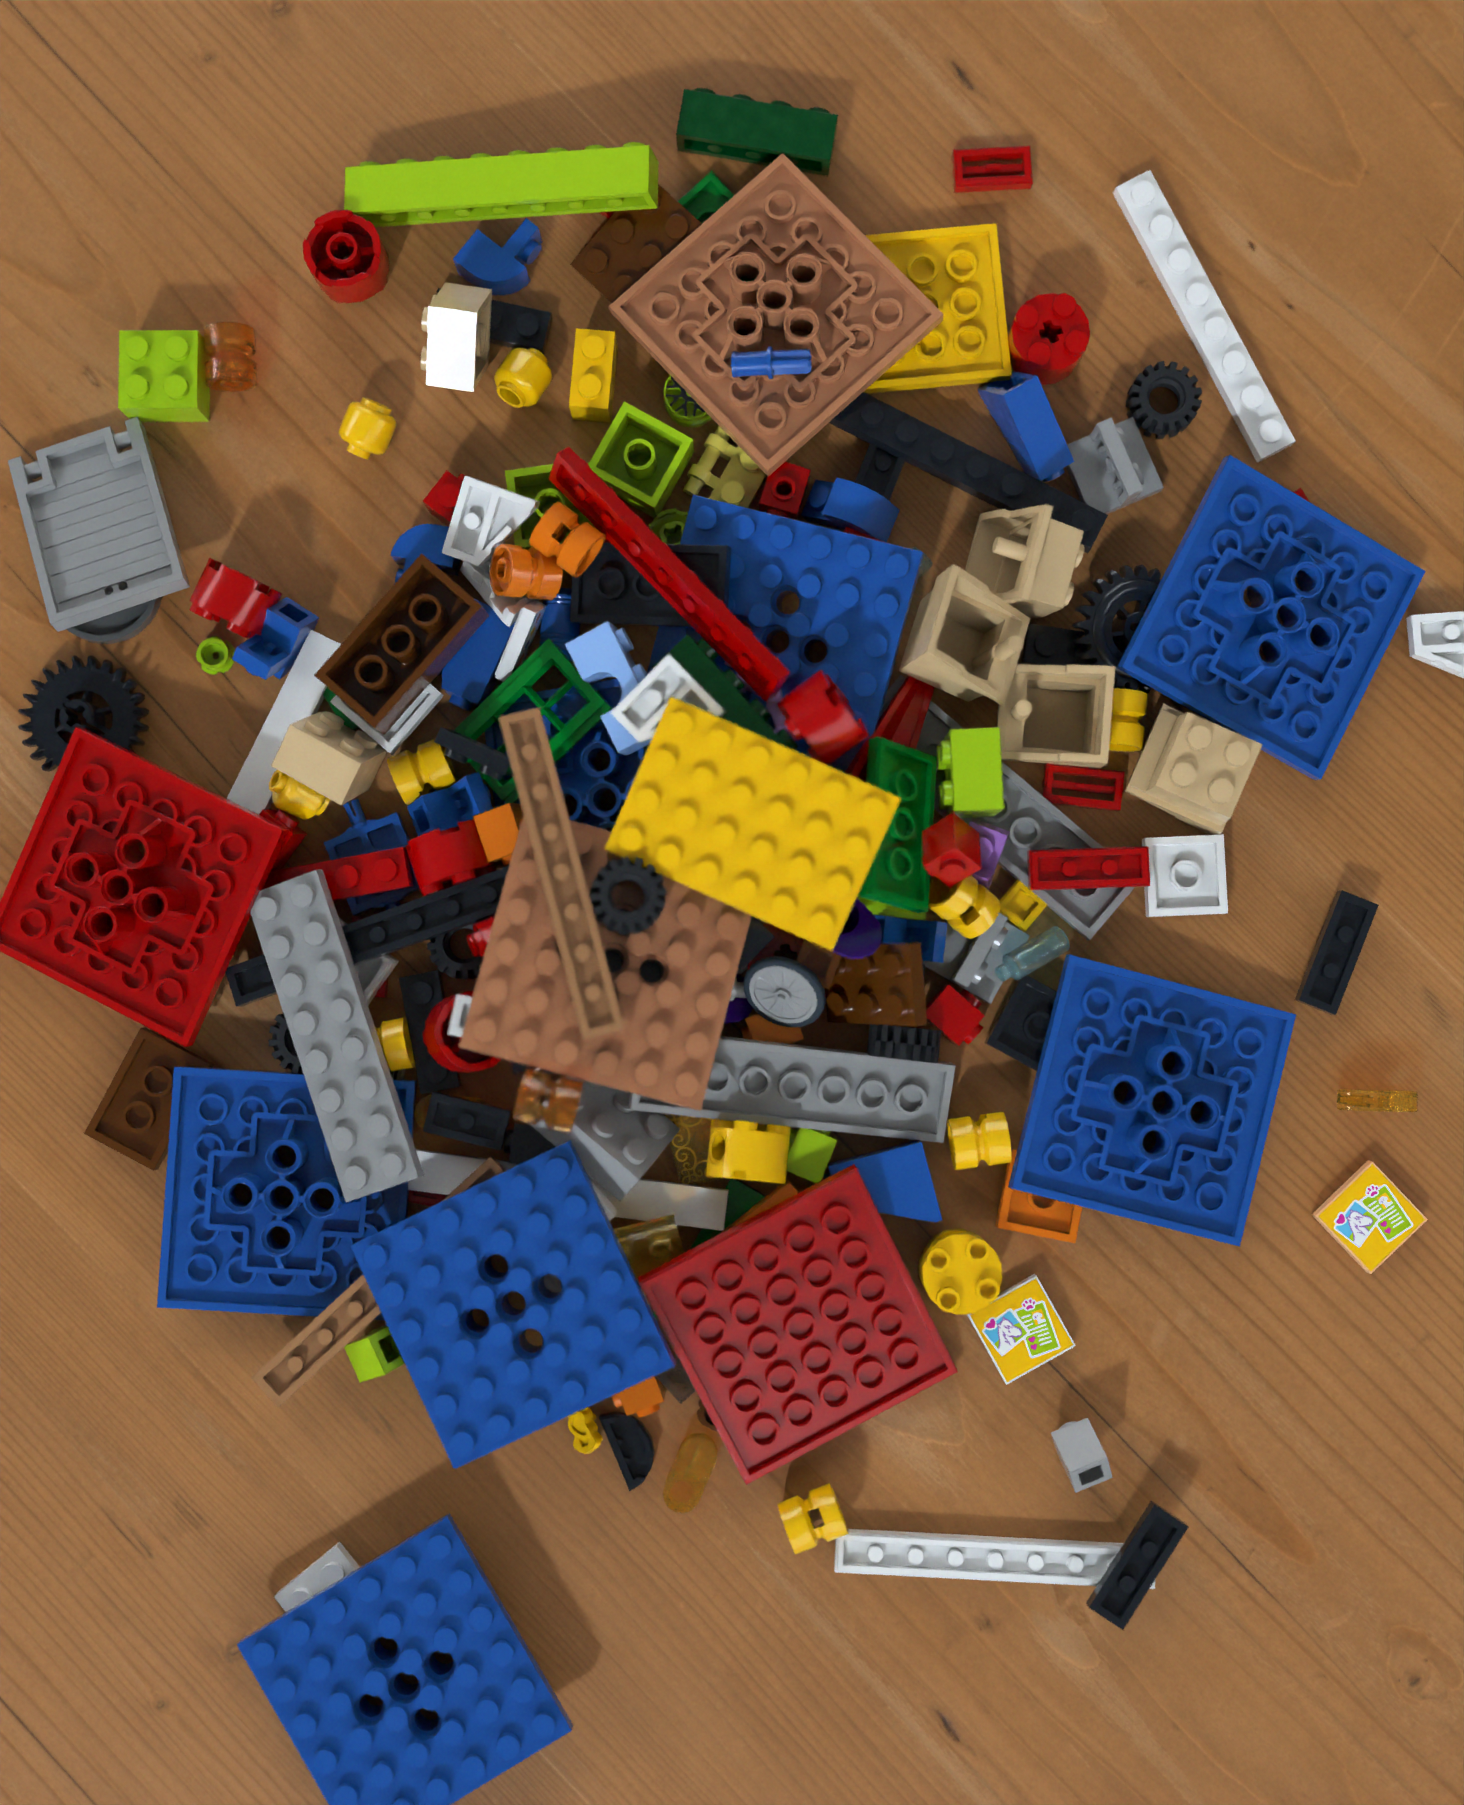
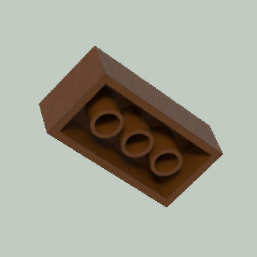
(402, 644)

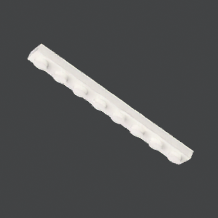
(1203, 316)

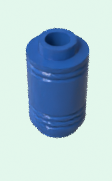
(556, 621)

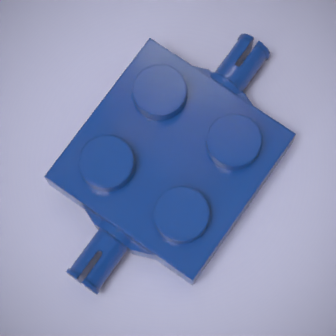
(369, 837)

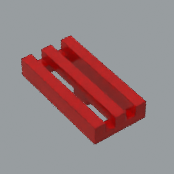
(992, 183)
(1049, 784)

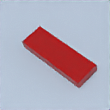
(1088, 868)

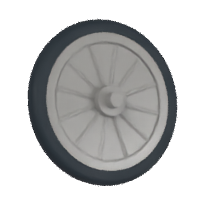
(784, 991)

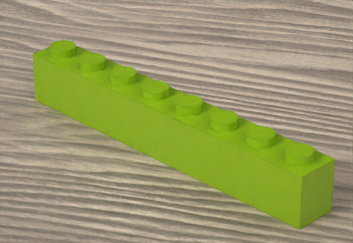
(504, 185)

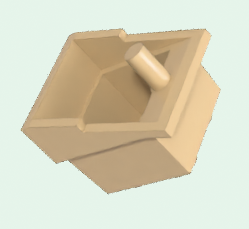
(1026, 558)
(965, 639)
(1058, 715)
(1193, 769)

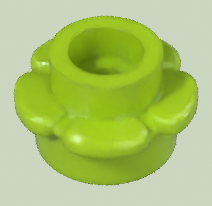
(208, 648)

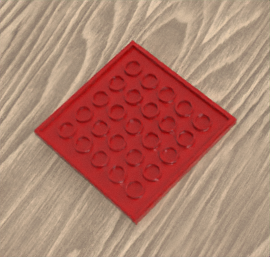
(798, 1324)

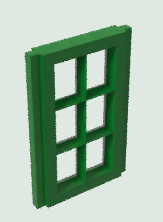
(520, 683)

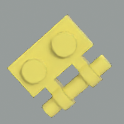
(739, 480)

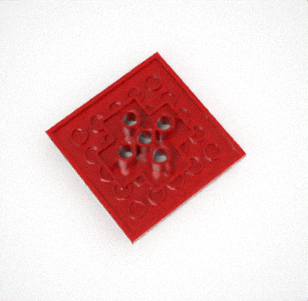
(199, 857)

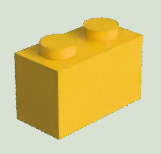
(593, 375)

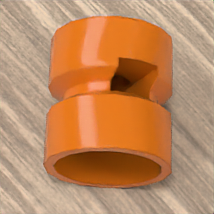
(578, 548)
(524, 572)

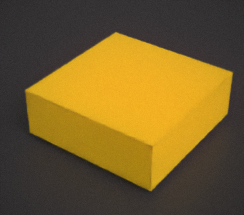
(1020, 906)

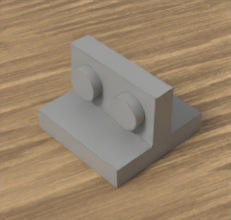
(1113, 467)
(974, 960)

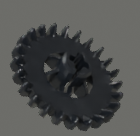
(1104, 633)
(55, 698)

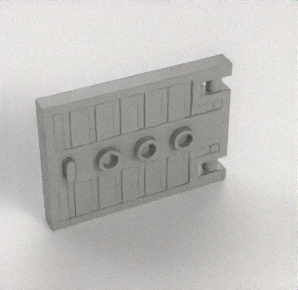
(98, 525)

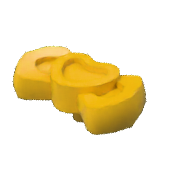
(585, 1430)

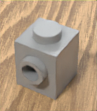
(1081, 1454)

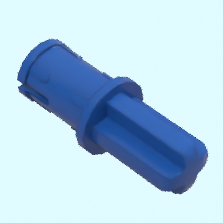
(771, 362)

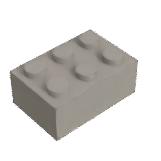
(612, 1139)

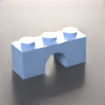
(606, 654)

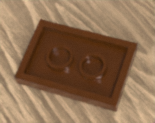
(633, 245)
(879, 987)
(138, 1101)

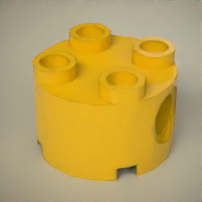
(748, 1151)
(960, 1271)

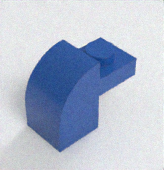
(499, 268)
(851, 506)
(426, 540)
(280, 641)
(450, 805)
(928, 933)

